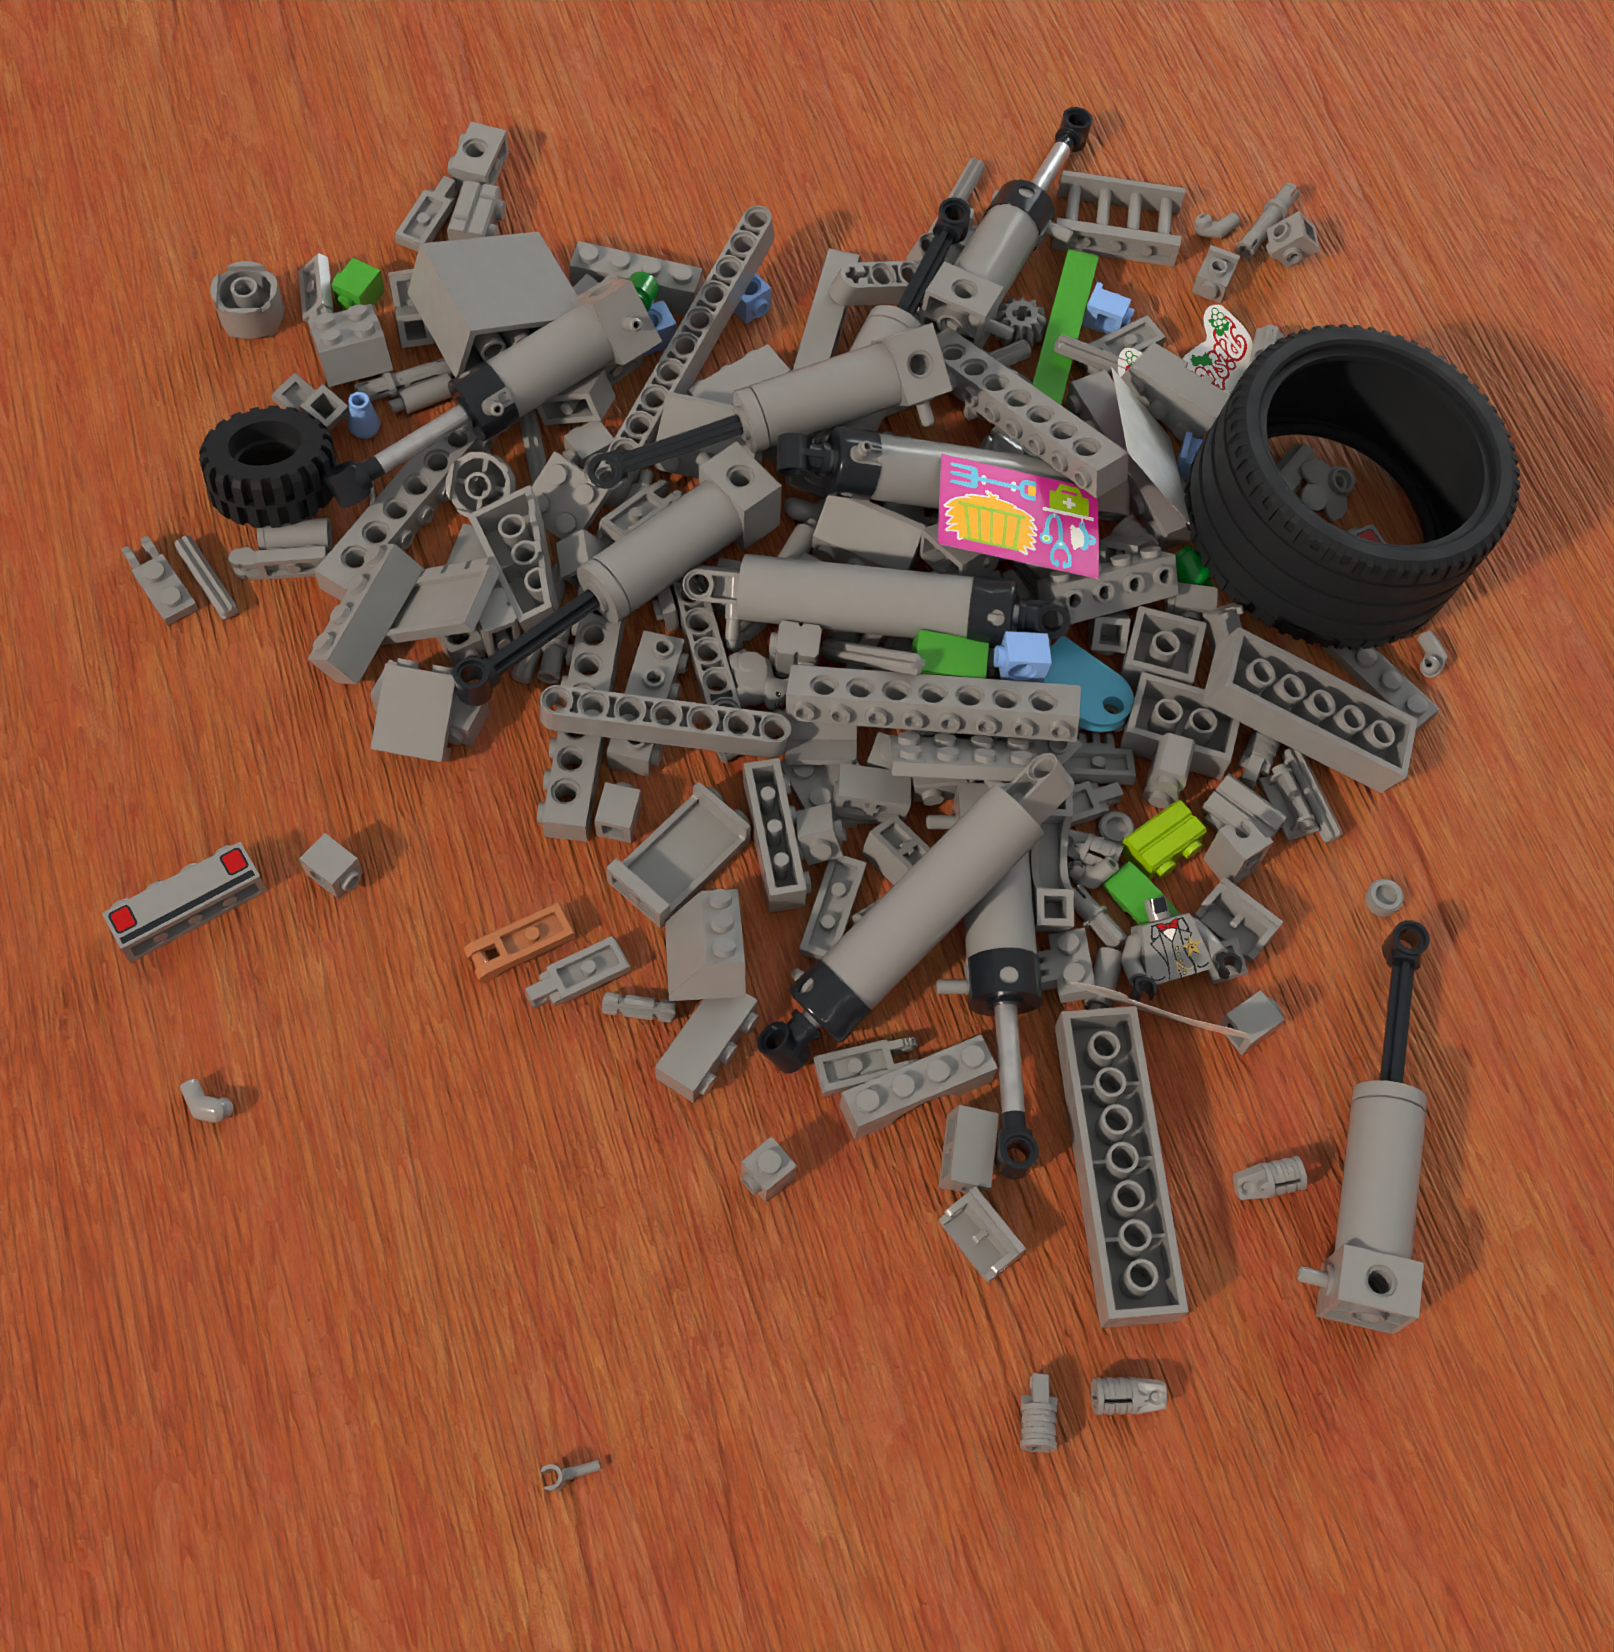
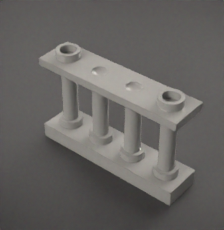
(1118, 241)

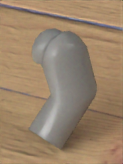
(1208, 228)
(1434, 657)
(1090, 875)
(205, 1107)

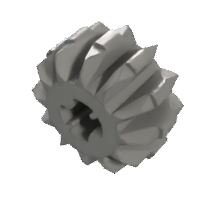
(1024, 318)

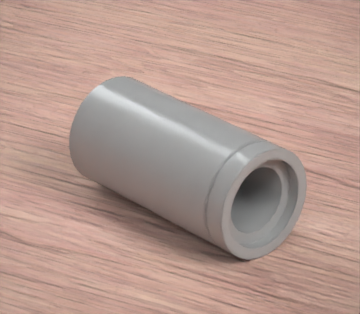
(306, 532)

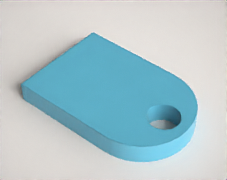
(1098, 685)

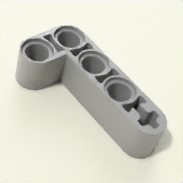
(879, 281)

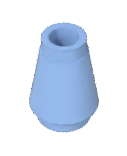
(362, 417)

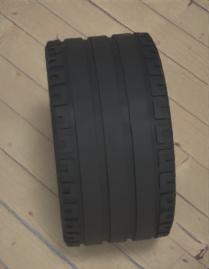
(1399, 411)

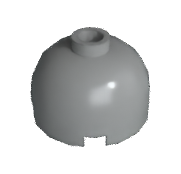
(478, 481)

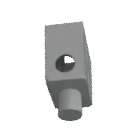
(953, 560)

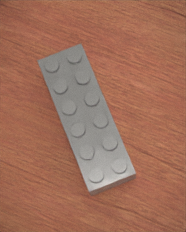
(1310, 710)

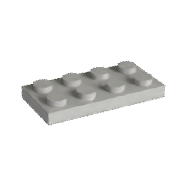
(959, 758)

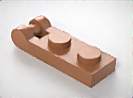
(519, 942)

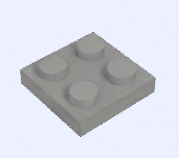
(566, 497)

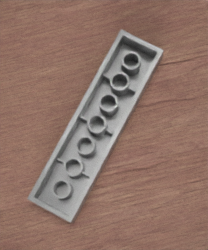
(1120, 1168)

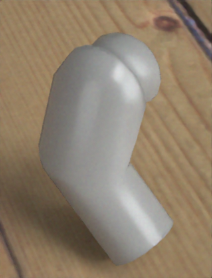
(802, 510)

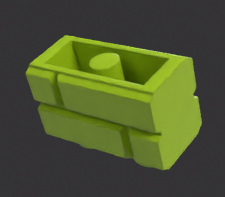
(1164, 840)

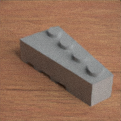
(516, 537)

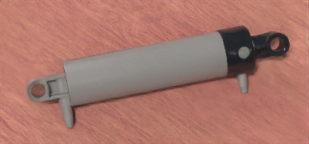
(905, 469)
(872, 600)
(917, 911)

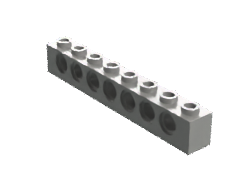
(1032, 417)
(395, 501)
(933, 703)
(573, 818)

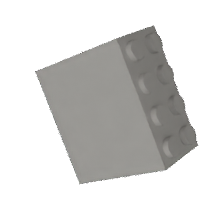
(487, 294)

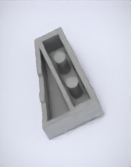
(1174, 392)

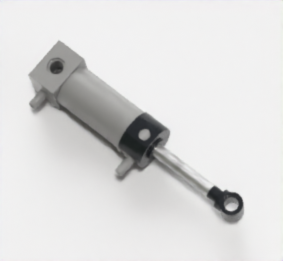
(1013, 226)
(602, 328)
(1001, 981)

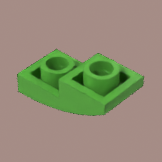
(1130, 889)

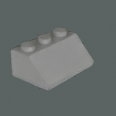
(689, 412)
(866, 535)
(706, 948)

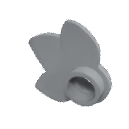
(1326, 488)

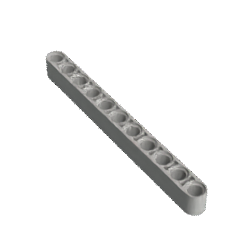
(723, 285)

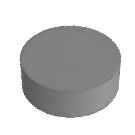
(1115, 826)
(1384, 897)

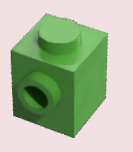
(357, 285)

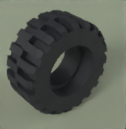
(268, 466)

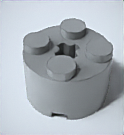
(248, 300)

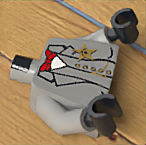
(1171, 949)

